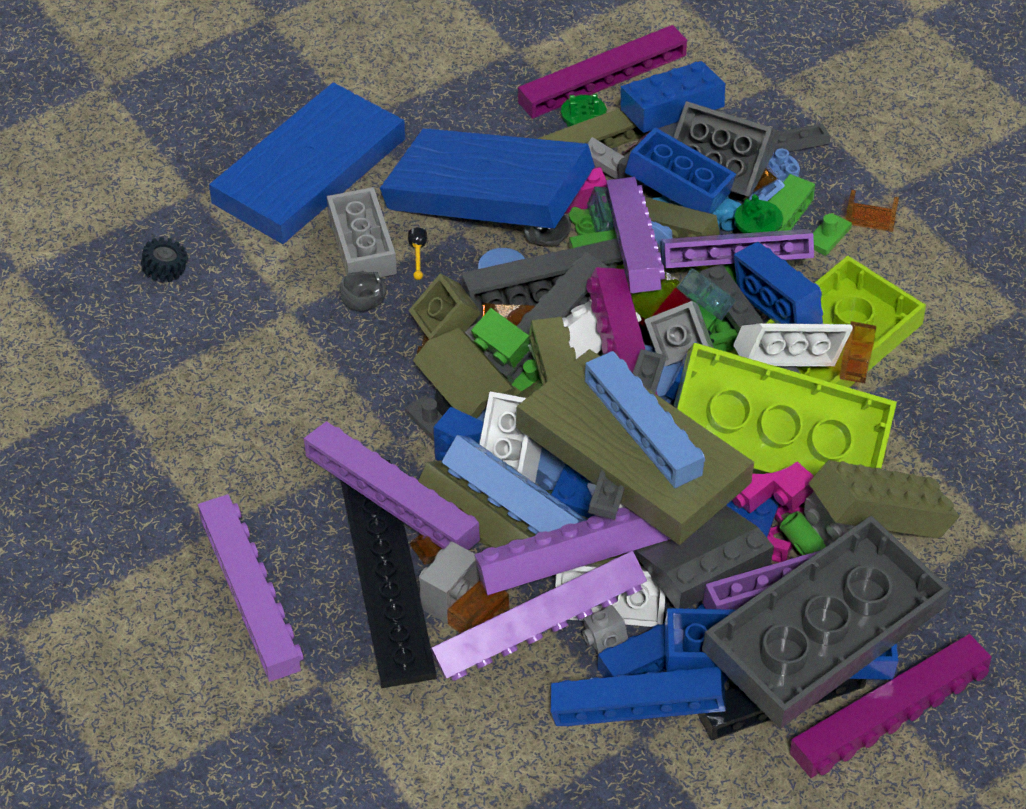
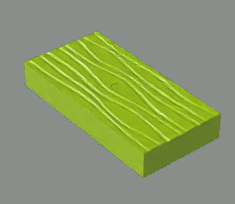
(864, 297)
(782, 414)

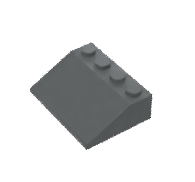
(730, 141)
(714, 552)

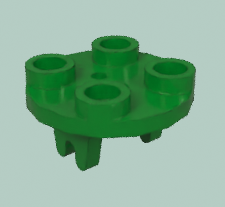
(582, 108)
(758, 216)

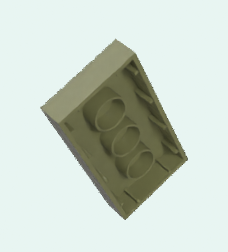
(588, 438)

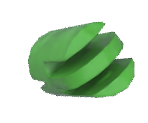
(801, 534)

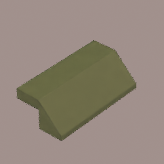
(461, 372)

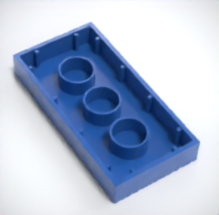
(305, 160)
(488, 177)

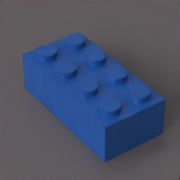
(661, 98)
(680, 172)
(777, 287)

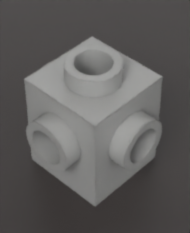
(604, 629)

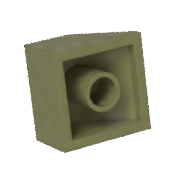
(444, 308)

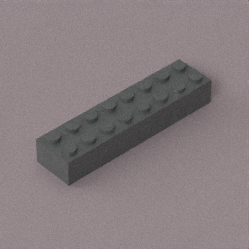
(530, 278)

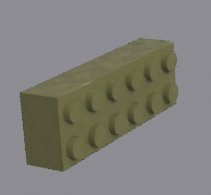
(893, 498)

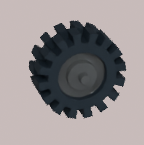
(163, 259)

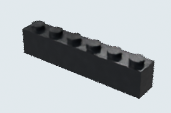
(744, 713)

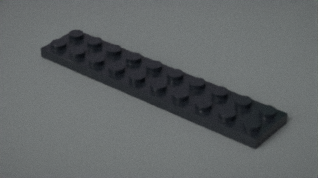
(389, 592)

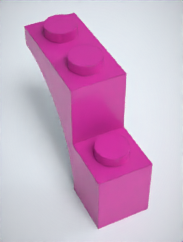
(787, 485)

